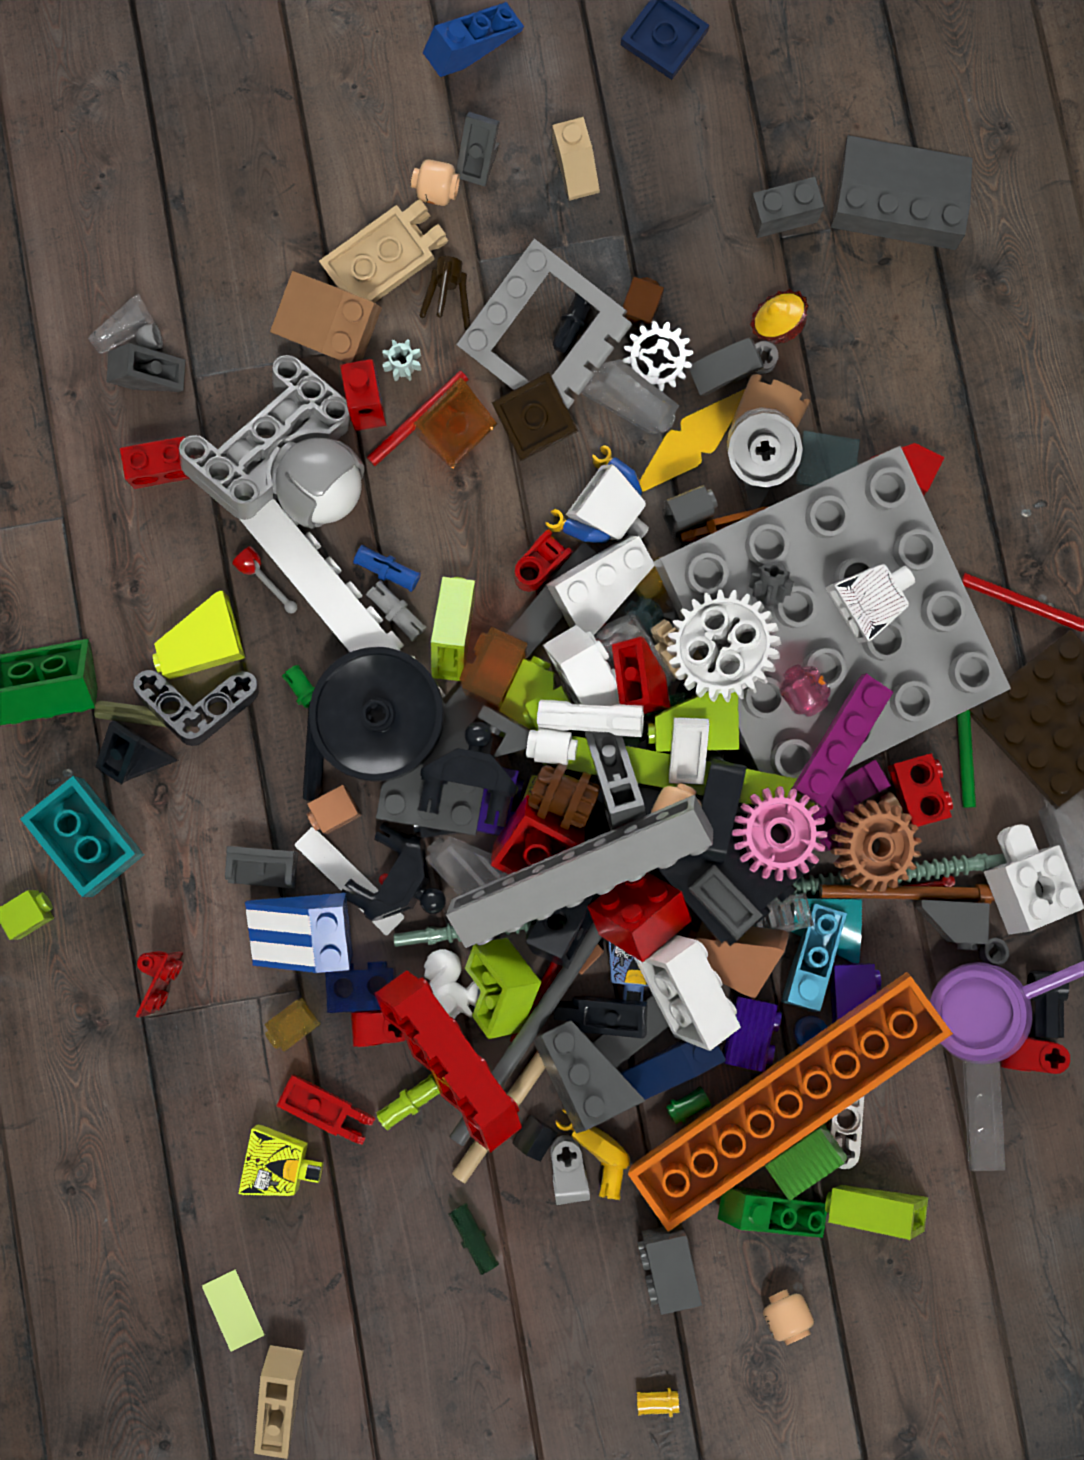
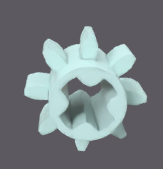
(409, 355)

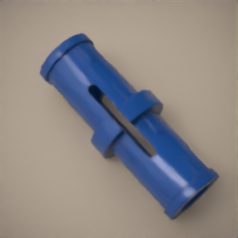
(386, 568)

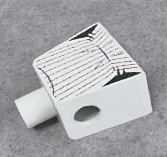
(871, 599)

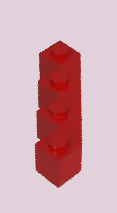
(456, 1067)

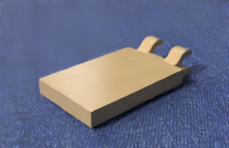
(384, 253)

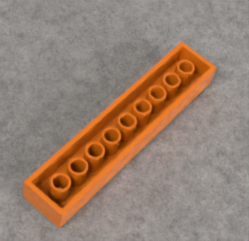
(788, 1101)

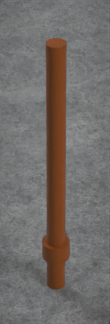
(979, 894)

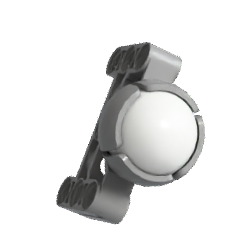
(301, 462)

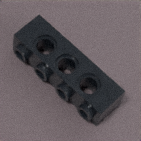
(562, 944)

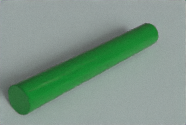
(966, 760)

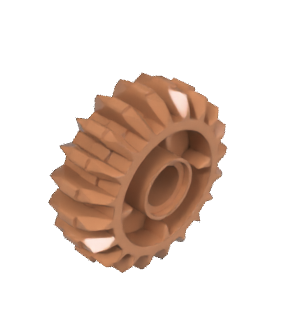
(895, 846)

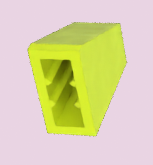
(200, 640)

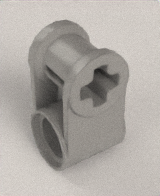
(568, 1175)

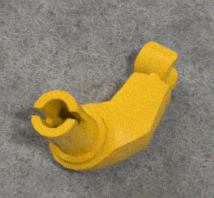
(608, 1152)

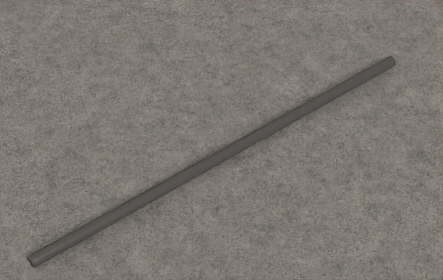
(538, 1017)

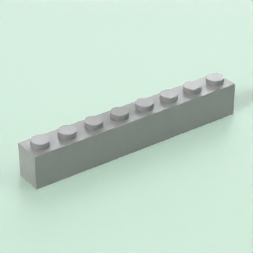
(581, 872)

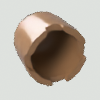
(773, 396)

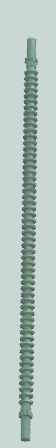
(980, 862)

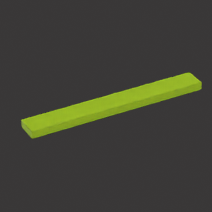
(653, 770)

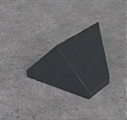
(128, 754)

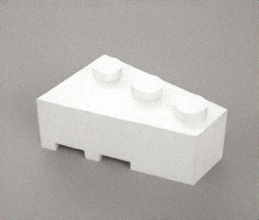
(601, 583)

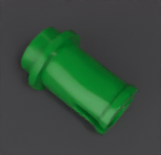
(299, 684)
(688, 1105)

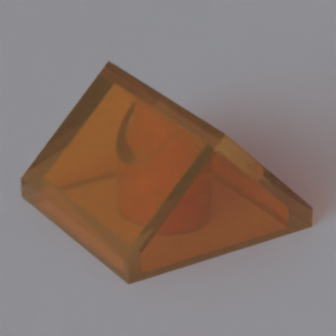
(454, 424)

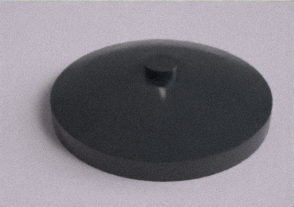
(376, 714)

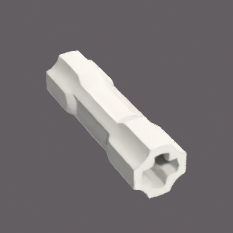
(616, 719)

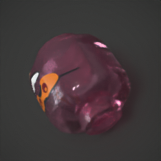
(805, 690)

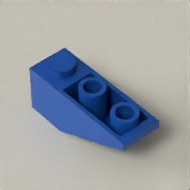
(470, 37)

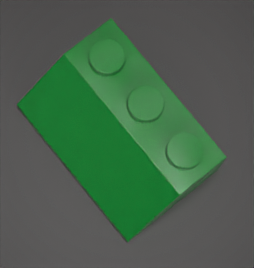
(47, 682)

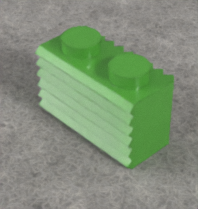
(806, 1162)

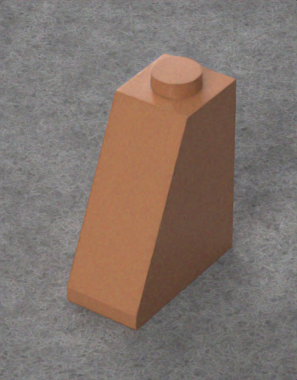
(748, 961)

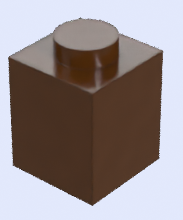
(642, 301)

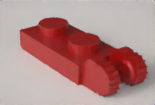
(322, 1108)

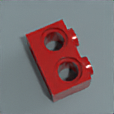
(153, 463)
(911, 793)

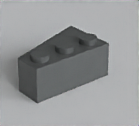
(584, 1078)

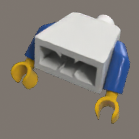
(606, 505)

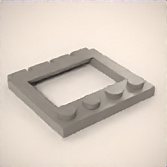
(512, 297)

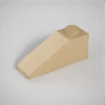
(278, 1401)

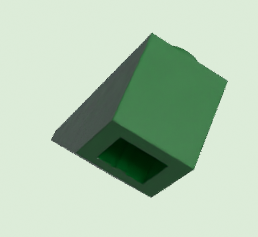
(771, 1212)

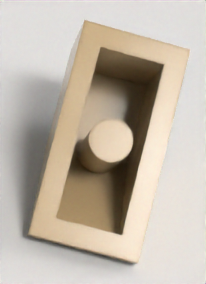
(575, 158)

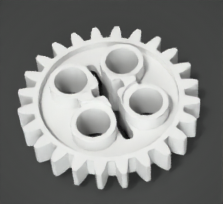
(752, 657)

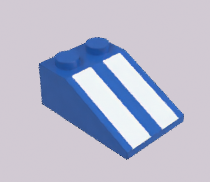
(300, 933)

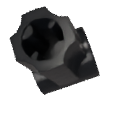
(1048, 1008)

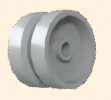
(768, 466)

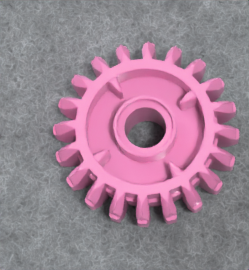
(794, 818)

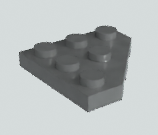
(459, 802)

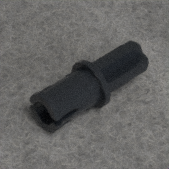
(571, 324)

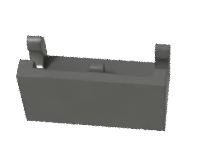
(261, 867)

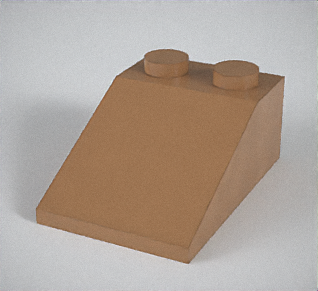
(325, 318)

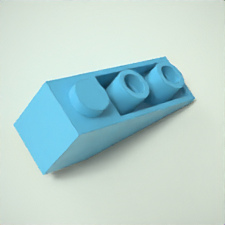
(814, 960)

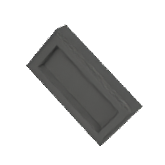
(725, 902)

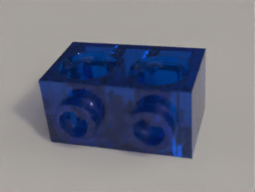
(362, 996)

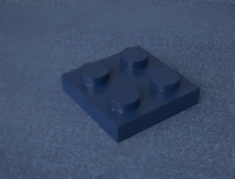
(664, 36)

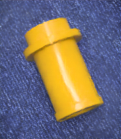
(658, 1403)

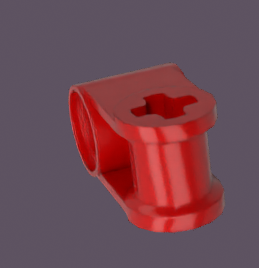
(545, 557)
(372, 1029)
(1032, 1057)

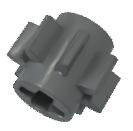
(771, 584)

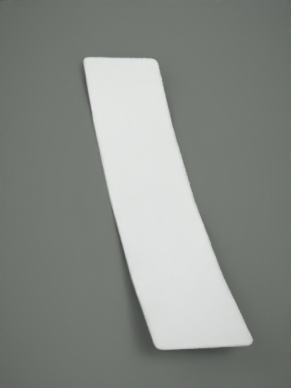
(339, 870)

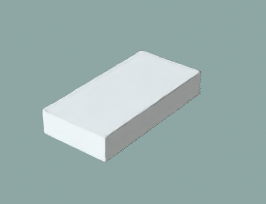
(688, 750)

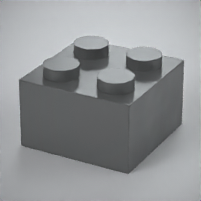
(671, 1268)

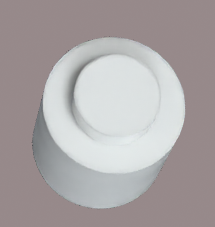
(551, 746)

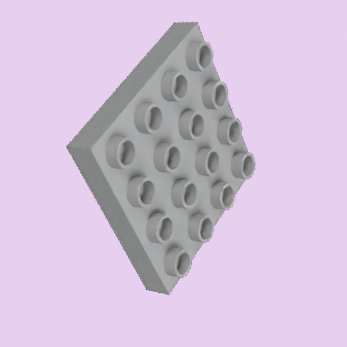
(859, 519)

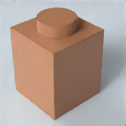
(333, 810)

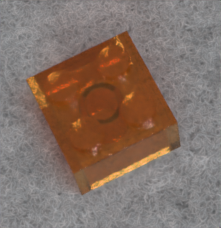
(494, 667)

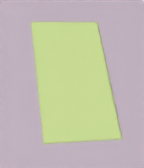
(233, 1310)

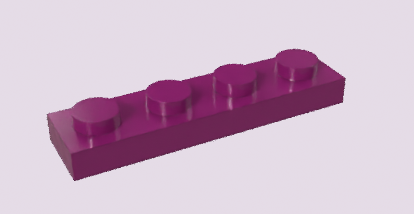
(842, 740)

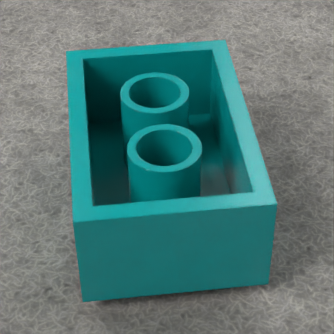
(82, 836)

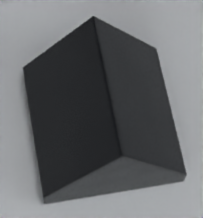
(534, 1138)

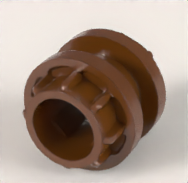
(564, 795)

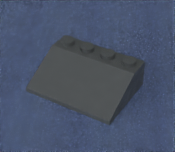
(903, 193)

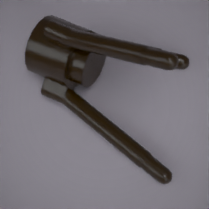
(448, 276)

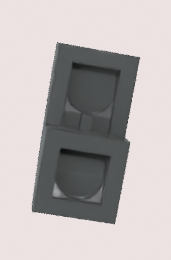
(725, 366)

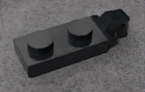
(605, 1015)

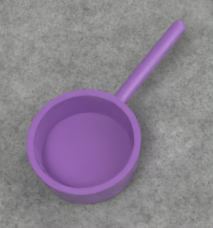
(990, 1009)

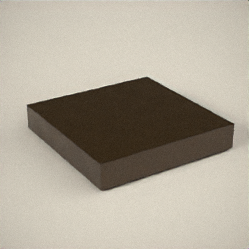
(535, 416)

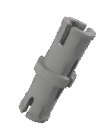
(396, 610)

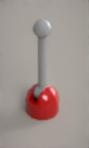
(249, 563)

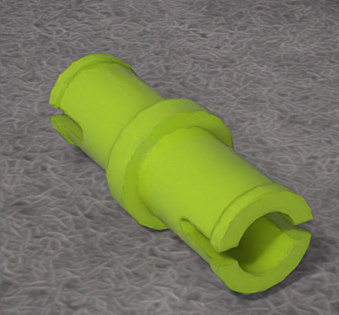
(408, 1102)

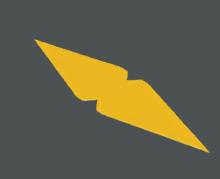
(682, 449)

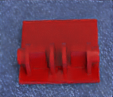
(163, 968)

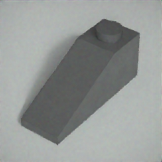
(615, 778)

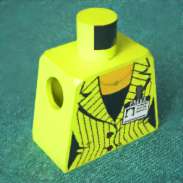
(276, 1164)

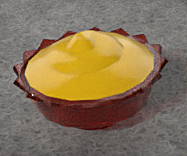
(780, 317)

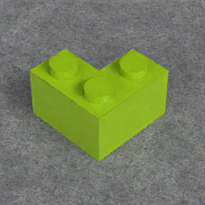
(505, 985)

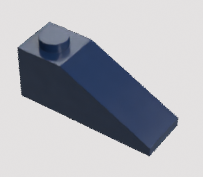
(671, 1067)

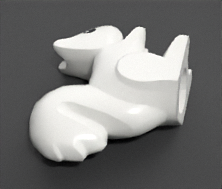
(443, 971)

